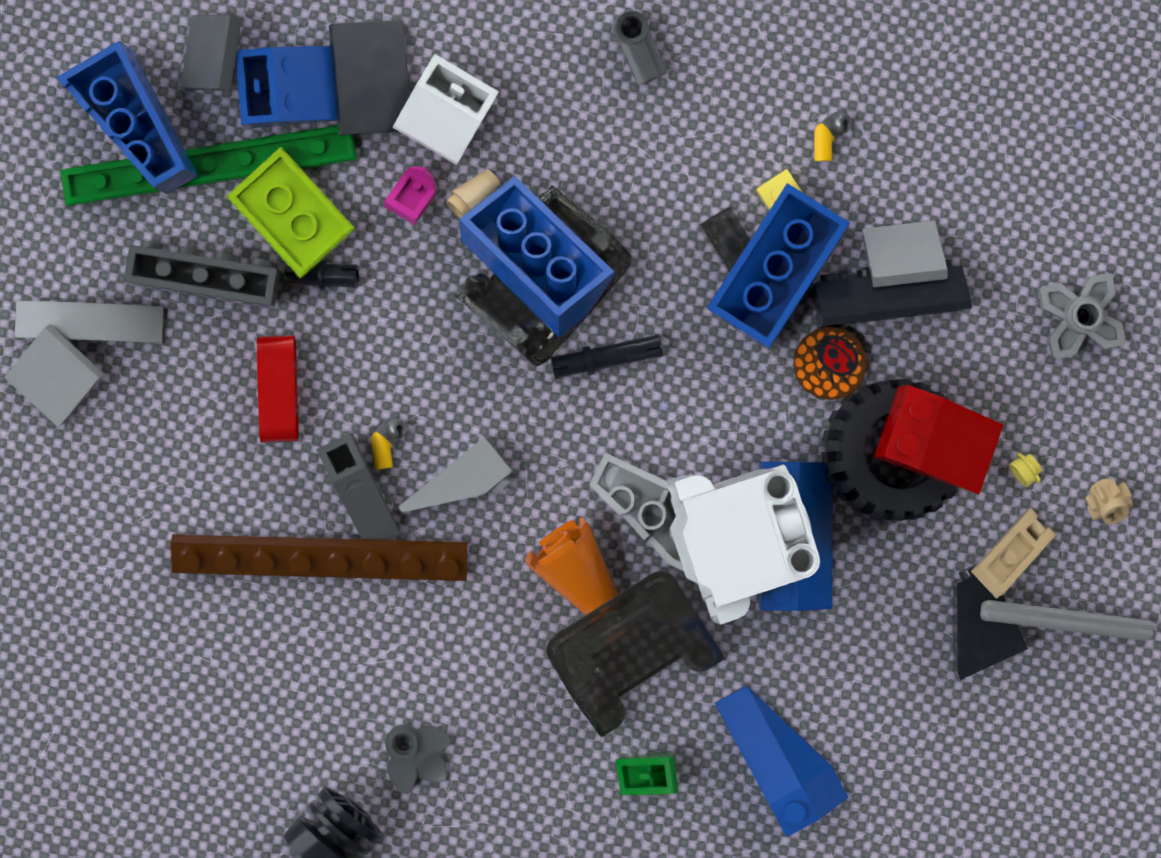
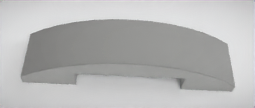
(91, 321)

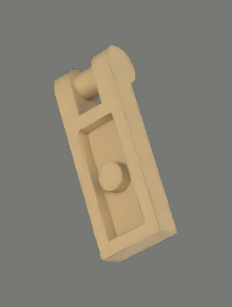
(1013, 553)

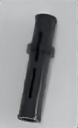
(607, 356)

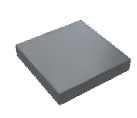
(904, 253)
(54, 375)

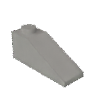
(467, 477)

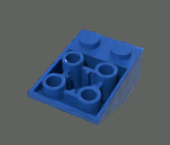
(285, 86)

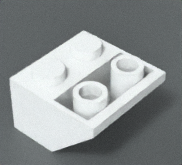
(445, 109)

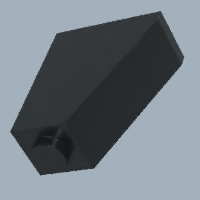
(976, 641)

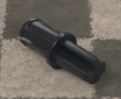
(325, 276)

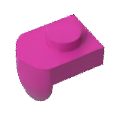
(412, 194)

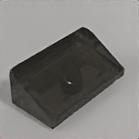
(725, 237)

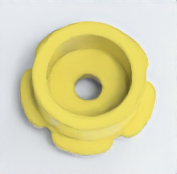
(1026, 469)

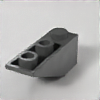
(358, 488)

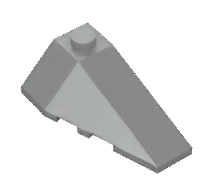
(641, 501)

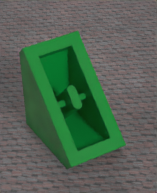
(647, 774)

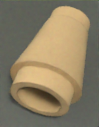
(472, 192)

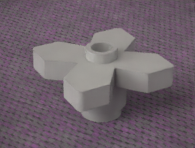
(1092, 299)

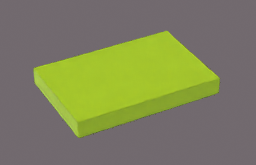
(291, 213)

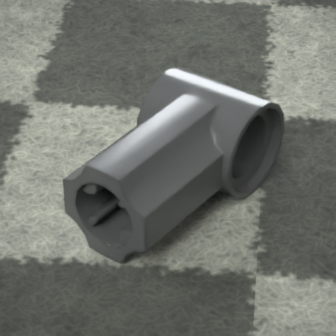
(639, 51)

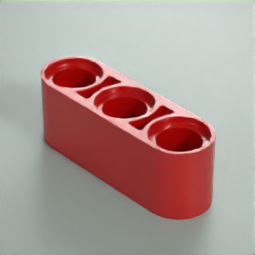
(277, 389)

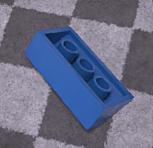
(535, 255)
(778, 266)
(817, 497)

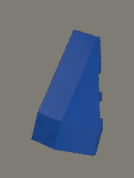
(788, 770)

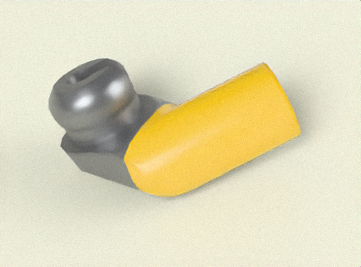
(827, 132)
(384, 439)

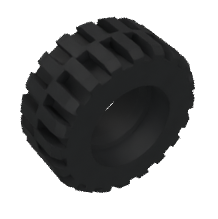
(848, 464)

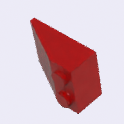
(938, 439)

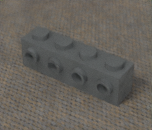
(201, 275)

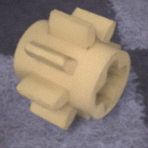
(1109, 501)

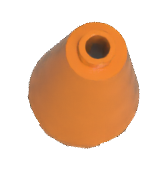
(574, 566)

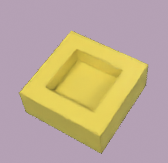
(771, 189)

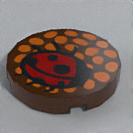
(829, 363)

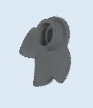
(420, 759)

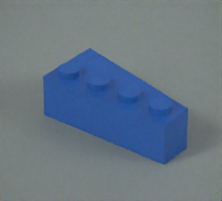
(129, 112)

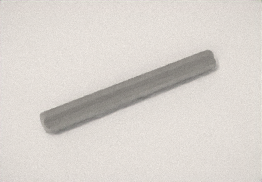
(1066, 620)

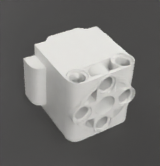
(741, 537)

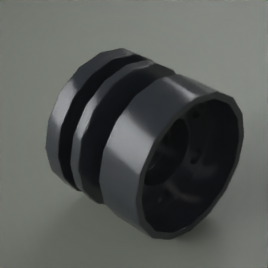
(336, 830)

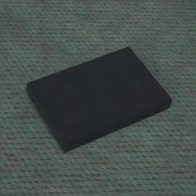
(369, 75)

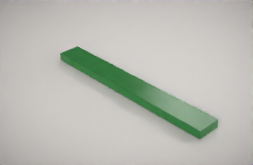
(212, 164)

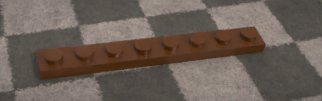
(319, 557)

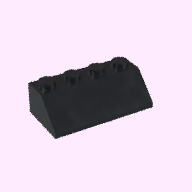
(857, 301)

